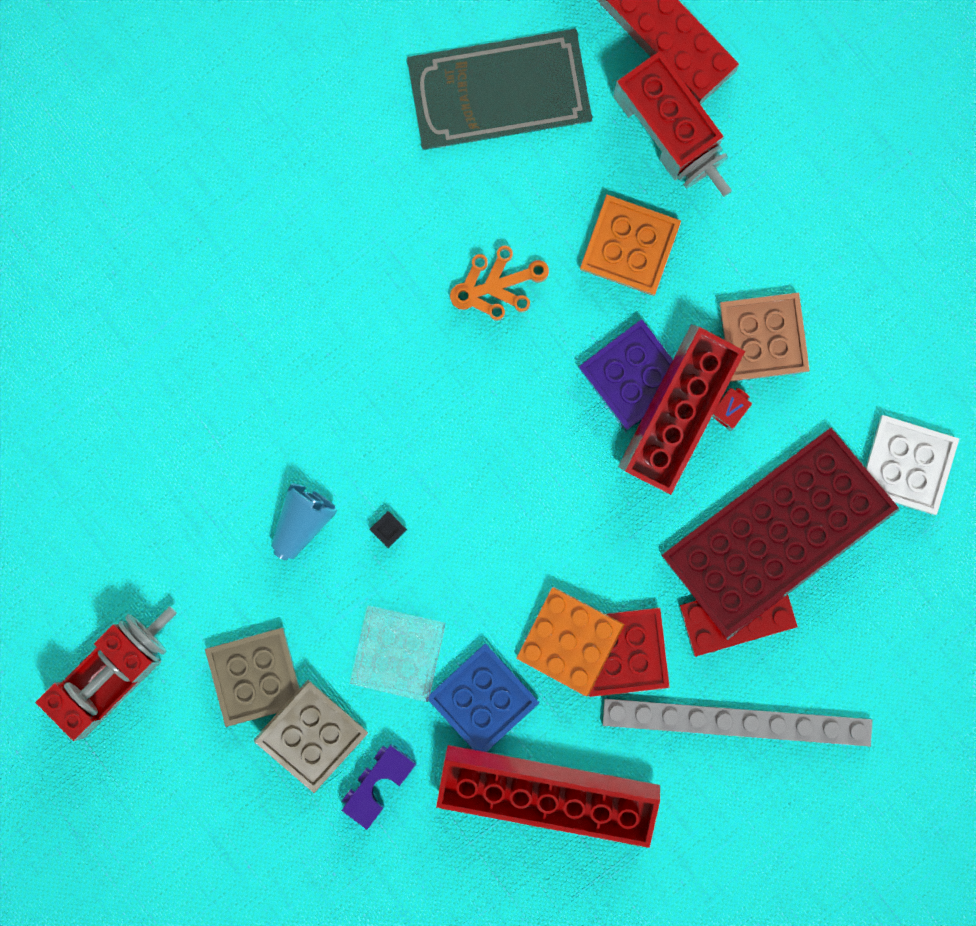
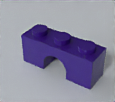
(362, 804)

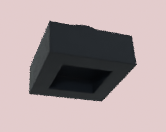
(388, 529)

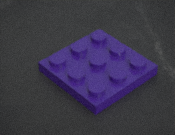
(628, 372)

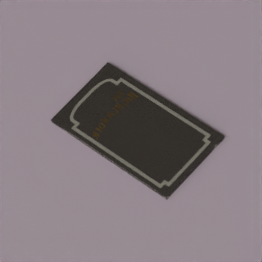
(499, 89)

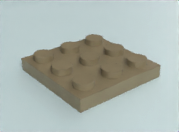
(253, 676)
(310, 736)

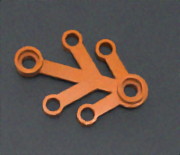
(495, 285)

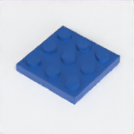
(483, 699)

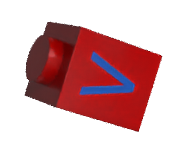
(732, 408)

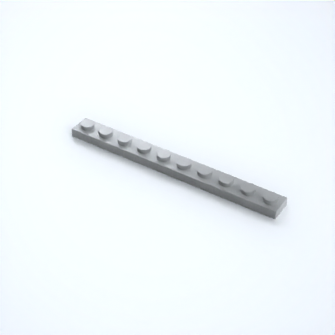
(737, 722)

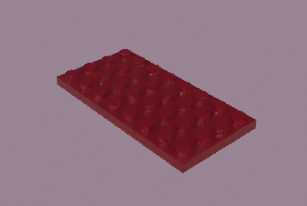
(779, 533)

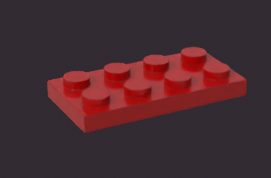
(707, 638)

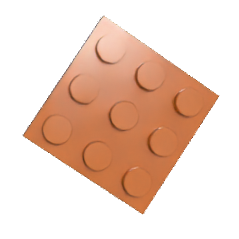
(630, 245)
(570, 641)

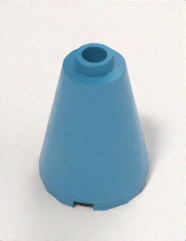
(300, 521)

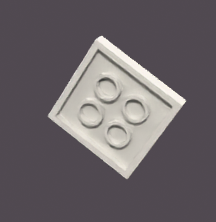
(911, 463)

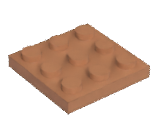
(769, 333)

